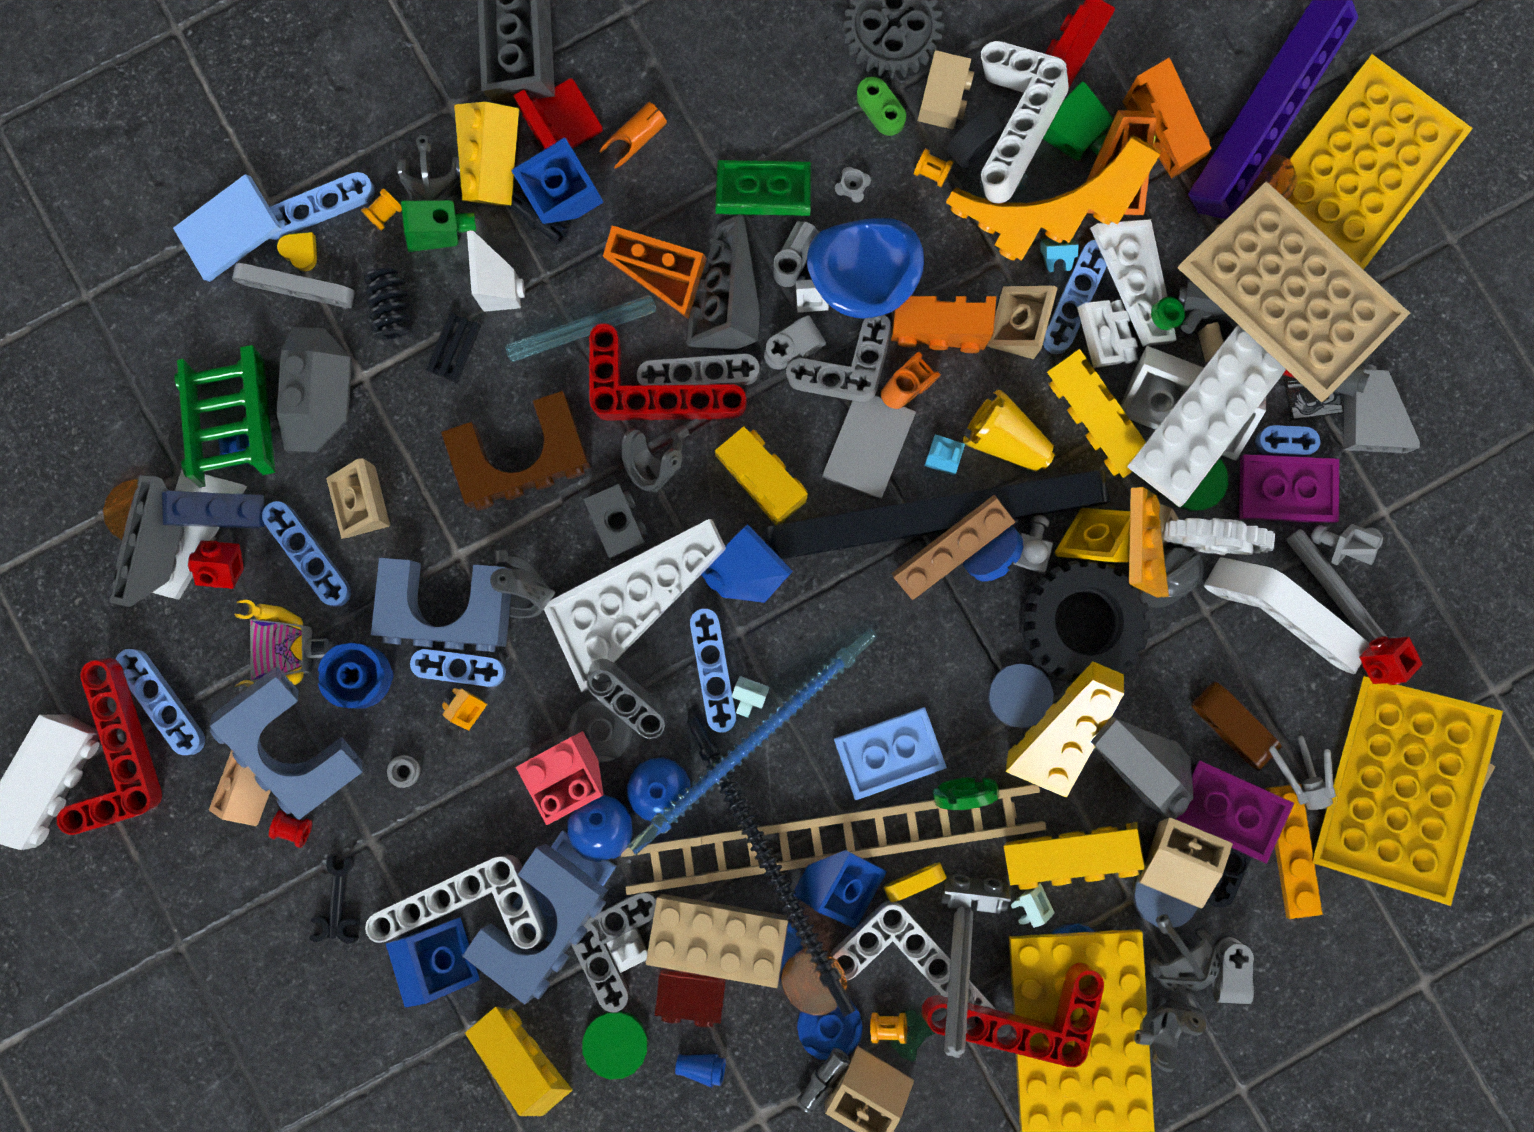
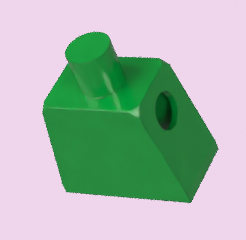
(1079, 124)
(433, 224)

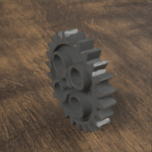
(913, 45)

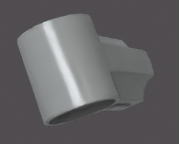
(794, 253)

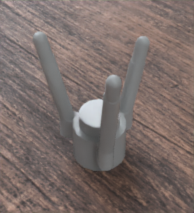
(1315, 792)

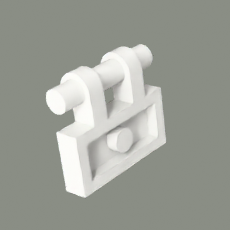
(1107, 333)

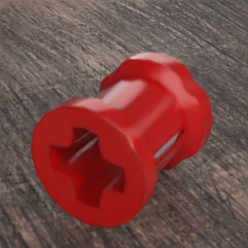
(290, 828)

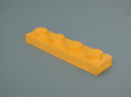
(1295, 860)

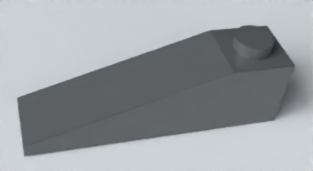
(729, 301)
(1149, 764)

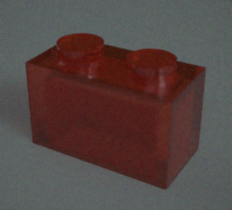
(689, 998)

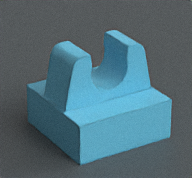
(1054, 250)
(944, 455)

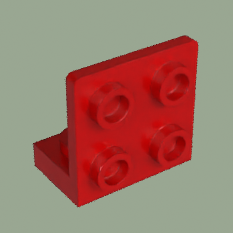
(559, 116)

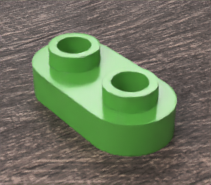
(879, 105)

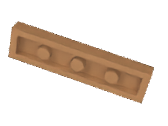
(953, 547)

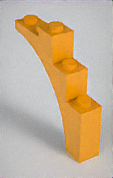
(1105, 194)

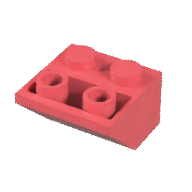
(563, 778)

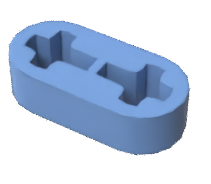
(1287, 434)

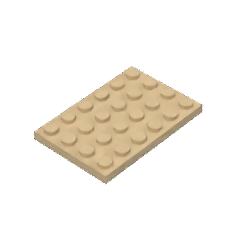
(1294, 291)

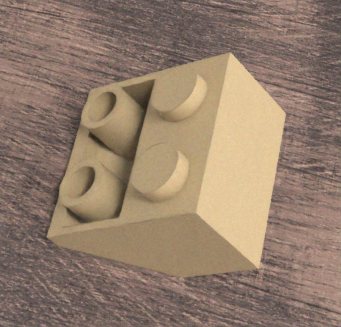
(1185, 862)
(869, 1094)

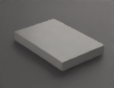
(868, 446)

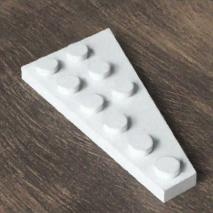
(621, 604)

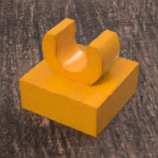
(464, 708)

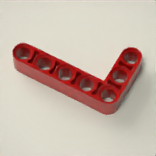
(652, 394)
(116, 753)
(1024, 1028)

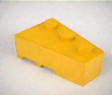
(486, 151)
(517, 1063)

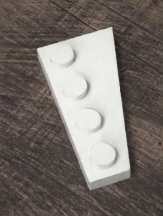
(1137, 273)
(194, 534)

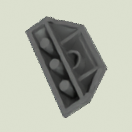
(312, 389)
(146, 547)

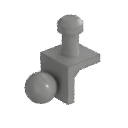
(1353, 542)
(1035, 550)

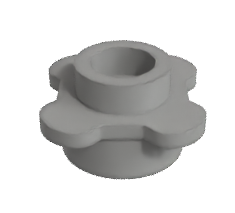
(853, 175)

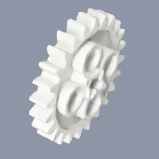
(1219, 536)

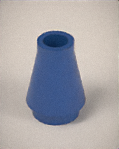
(702, 1068)

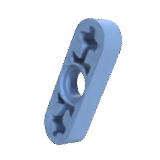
(433, 673)

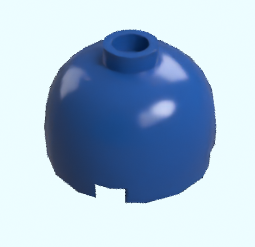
(655, 786)
(600, 829)

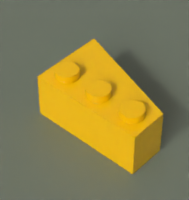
(762, 475)

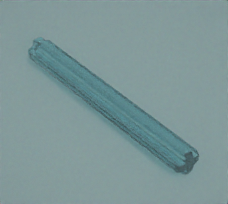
(580, 328)

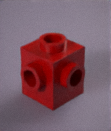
(216, 564)
(1390, 660)

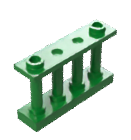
(255, 425)

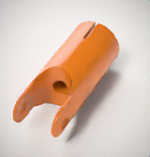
(638, 130)

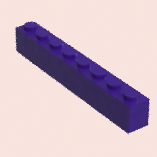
(1272, 107)

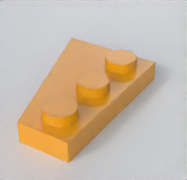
(1146, 556)

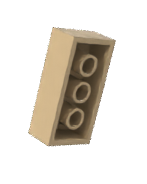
(717, 940)

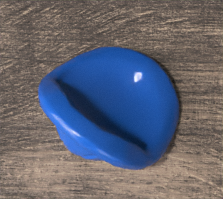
(866, 266)

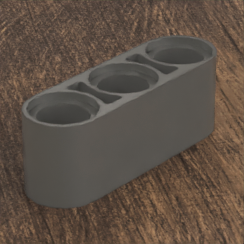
(632, 712)

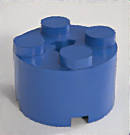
(336, 675)

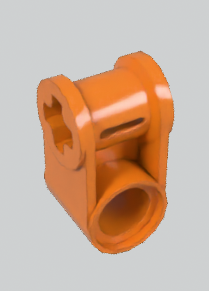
(908, 382)

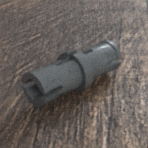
(823, 1080)

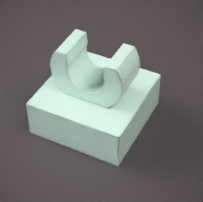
(750, 694)
(1036, 906)

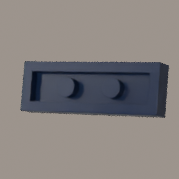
(212, 509)

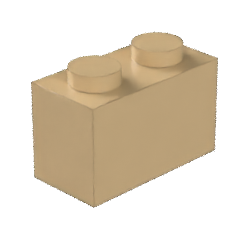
(944, 90)

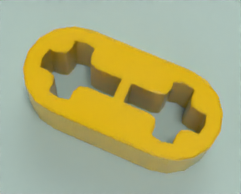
(915, 882)

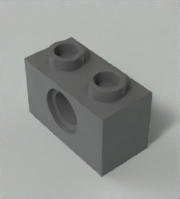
(606, 505)

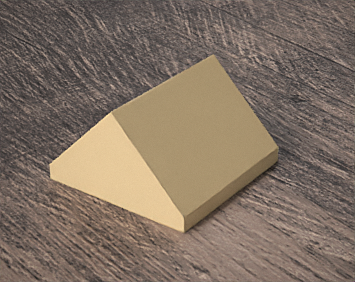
(1022, 319)
(357, 499)

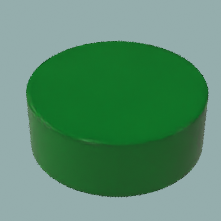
(1167, 313)

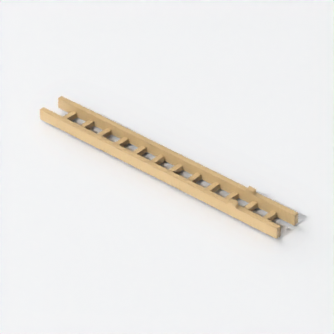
(814, 823)

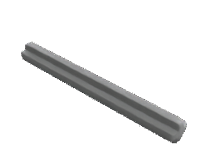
(1334, 586)
(959, 983)

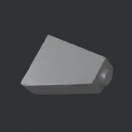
(1378, 418)

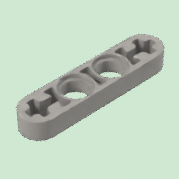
(293, 285)
(698, 366)

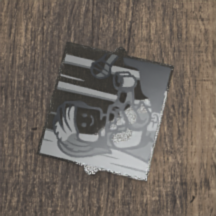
(1305, 405)

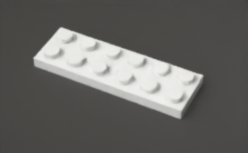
(1207, 417)

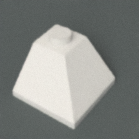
(492, 278)

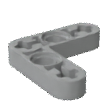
(856, 373)
(603, 935)

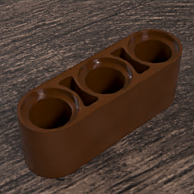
(1235, 725)

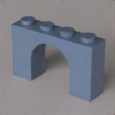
(399, 617)
(298, 785)
(574, 900)

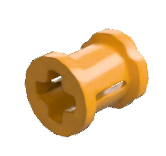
(933, 167)
(381, 209)
(888, 1028)

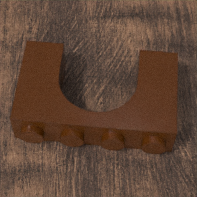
(561, 457)

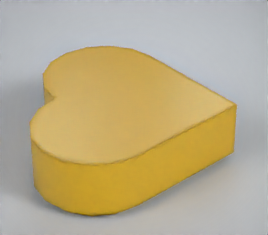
(299, 250)

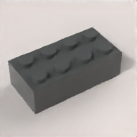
(515, 49)

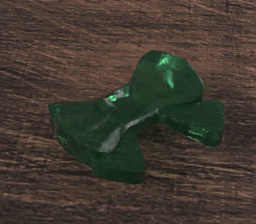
(915, 1037)

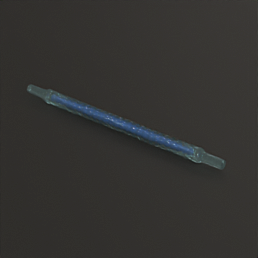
(662, 822)

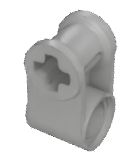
(797, 340)
(1235, 976)

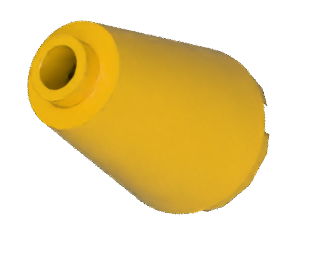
(1009, 434)

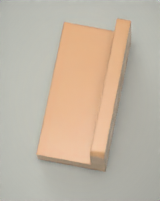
(239, 795)

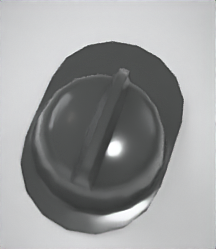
(1183, 575)

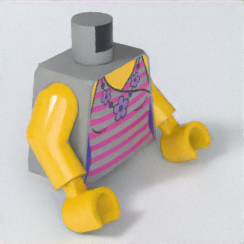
(280, 641)

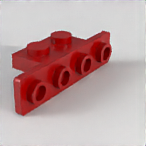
(1080, 35)

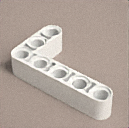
(1043, 82)
(1290, 607)
(461, 895)
(899, 934)

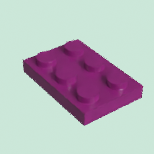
(1289, 489)
(1236, 811)

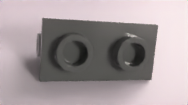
(991, 893)

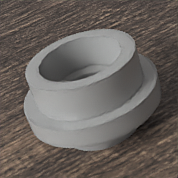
(394, 775)

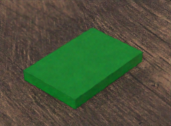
(763, 188)

